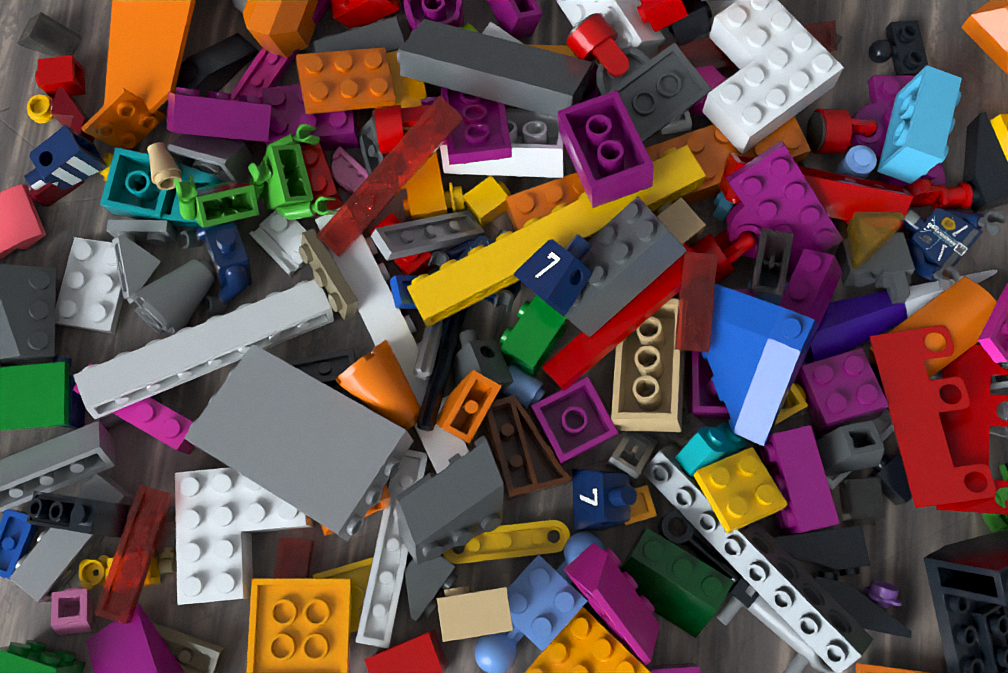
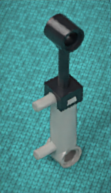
(744, 596)

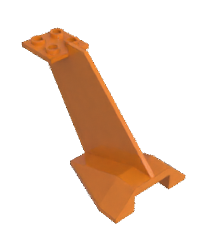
(141, 68)

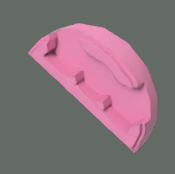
(347, 171)

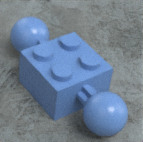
(539, 607)

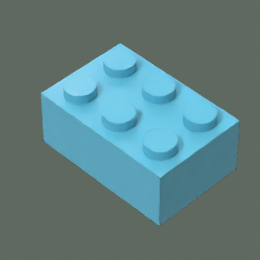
(920, 125)

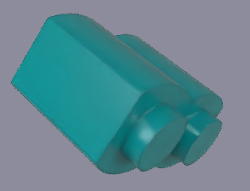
(709, 446)

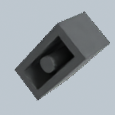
(887, 268)

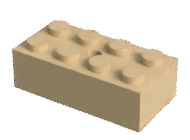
(650, 376)

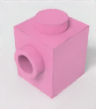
(71, 611)

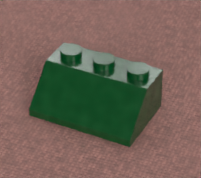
(675, 582)

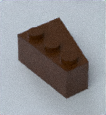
(520, 451)

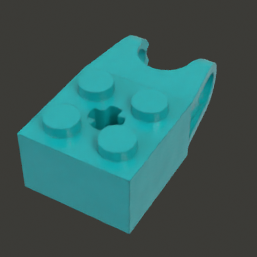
(132, 172)

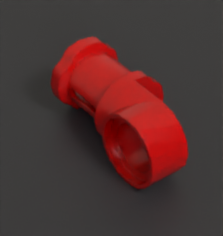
(940, 196)

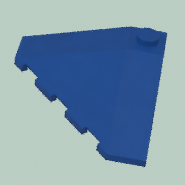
(755, 358)

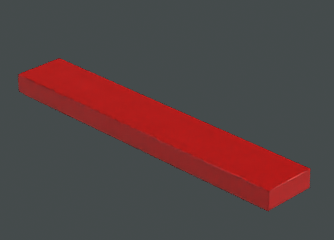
(586, 351)

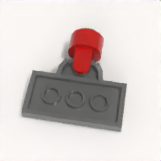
(650, 89)

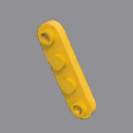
(512, 542)

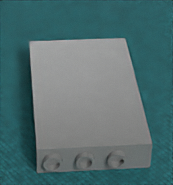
(301, 440)

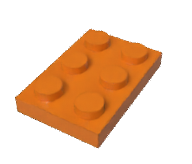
(345, 80)

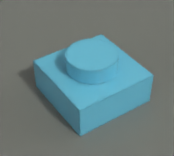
(723, 207)

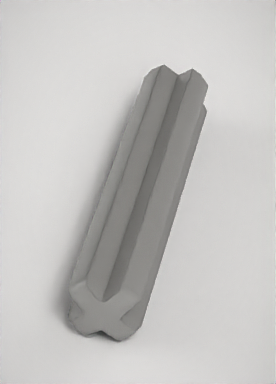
(428, 350)

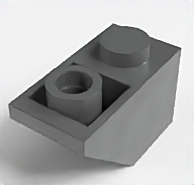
(851, 448)
(425, 583)

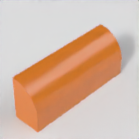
(961, 310)

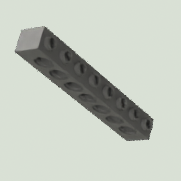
(766, 568)

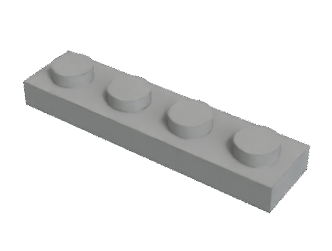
(426, 234)

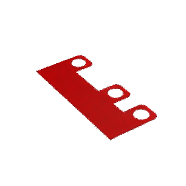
(916, 420)
(969, 428)

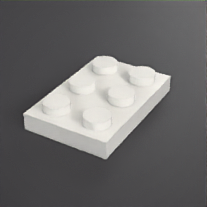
(90, 288)

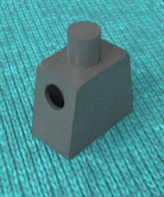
(483, 357)

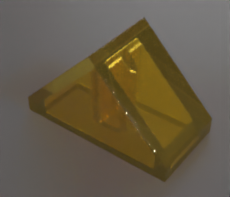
(869, 232)

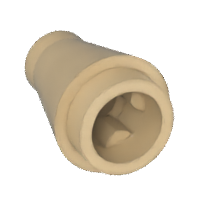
(163, 167)

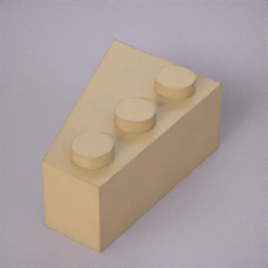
(473, 613)

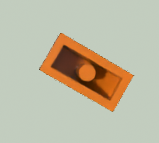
(467, 406)

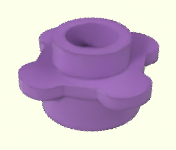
(883, 594)

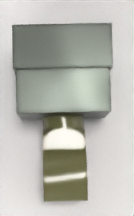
(167, 542)

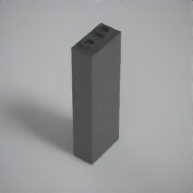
(494, 68)

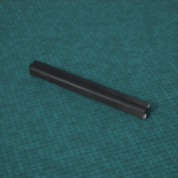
(441, 370)

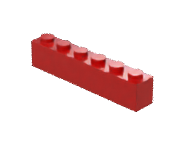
(838, 193)

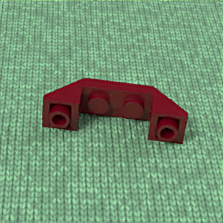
(68, 113)

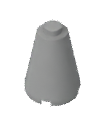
(174, 297)

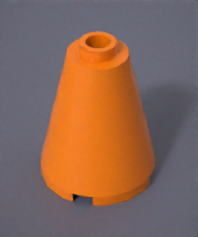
(382, 386)

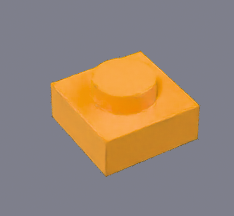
(643, 507)

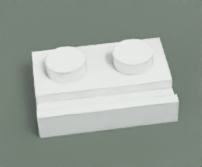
(281, 241)

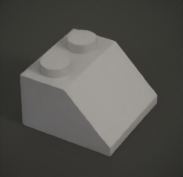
(216, 156)

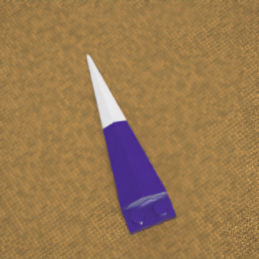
(857, 318)

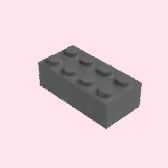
(622, 264)

